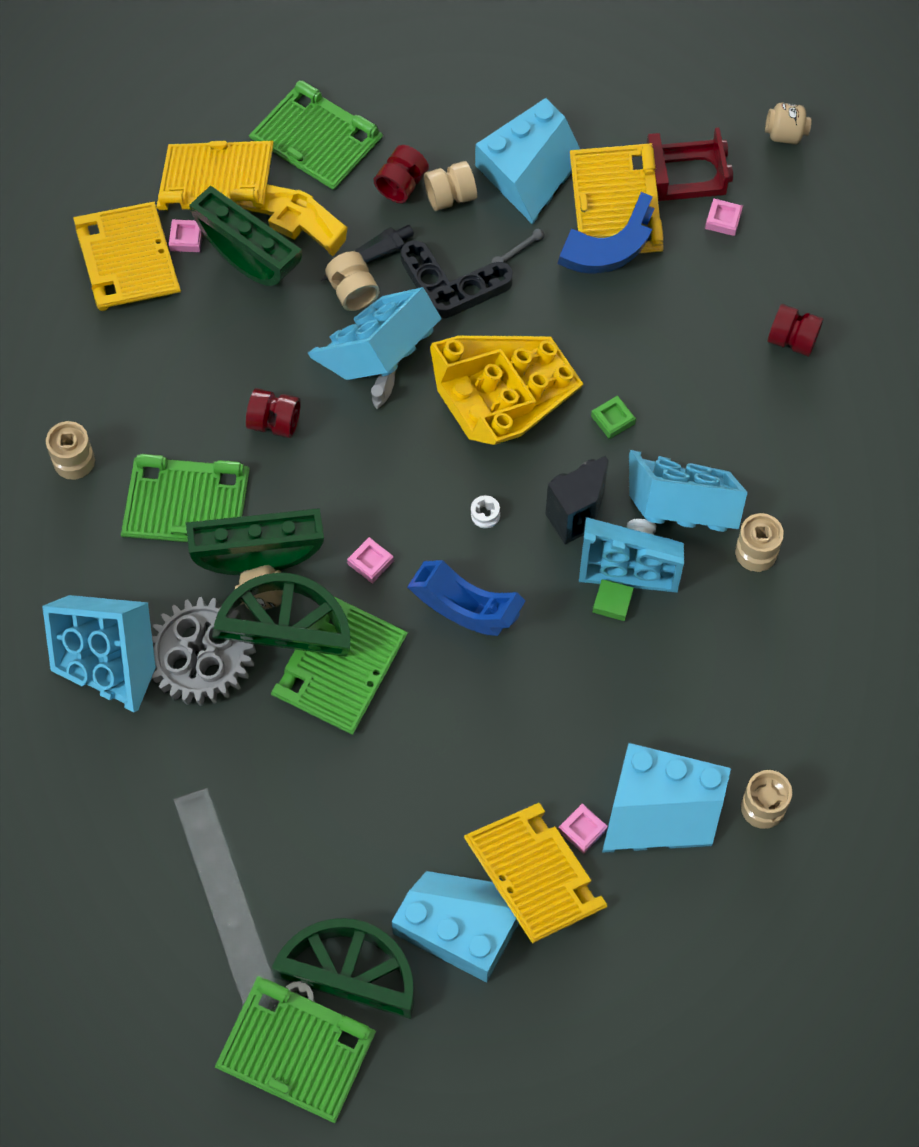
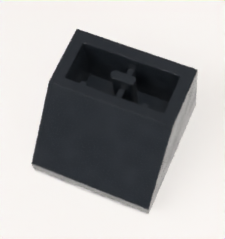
(575, 497)

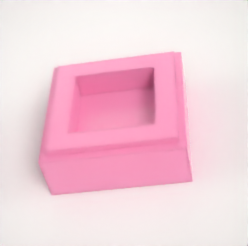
(724, 217)
(185, 236)
(370, 560)
(582, 828)

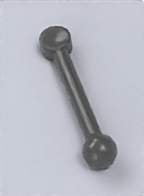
(537, 235)

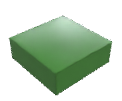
(613, 417)
(613, 600)

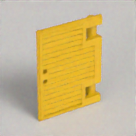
(232, 168)
(610, 188)
(126, 255)
(537, 869)

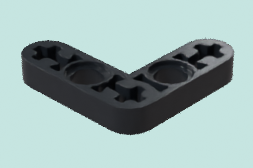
(444, 289)

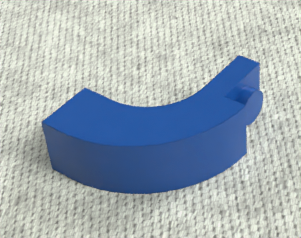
(607, 254)
(463, 602)

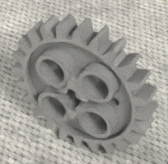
(171, 646)

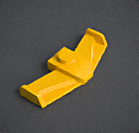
(298, 211)

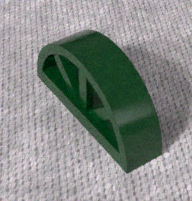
(244, 239)
(254, 541)
(282, 635)
(343, 985)

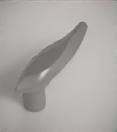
(382, 389)

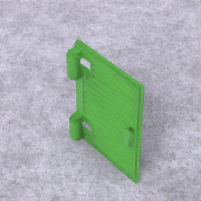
(317, 135)
(180, 495)
(342, 686)
(295, 1050)

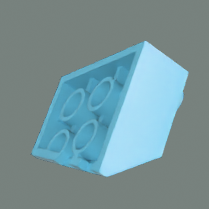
(528, 157)
(380, 337)
(685, 495)
(630, 557)
(102, 645)
(665, 801)
(457, 921)

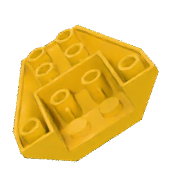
(501, 383)

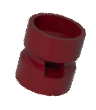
(401, 173)
(795, 330)
(262, 411)

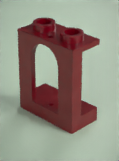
(710, 150)

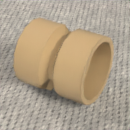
(455, 184)
(352, 281)
(70, 450)
(759, 542)
(766, 799)

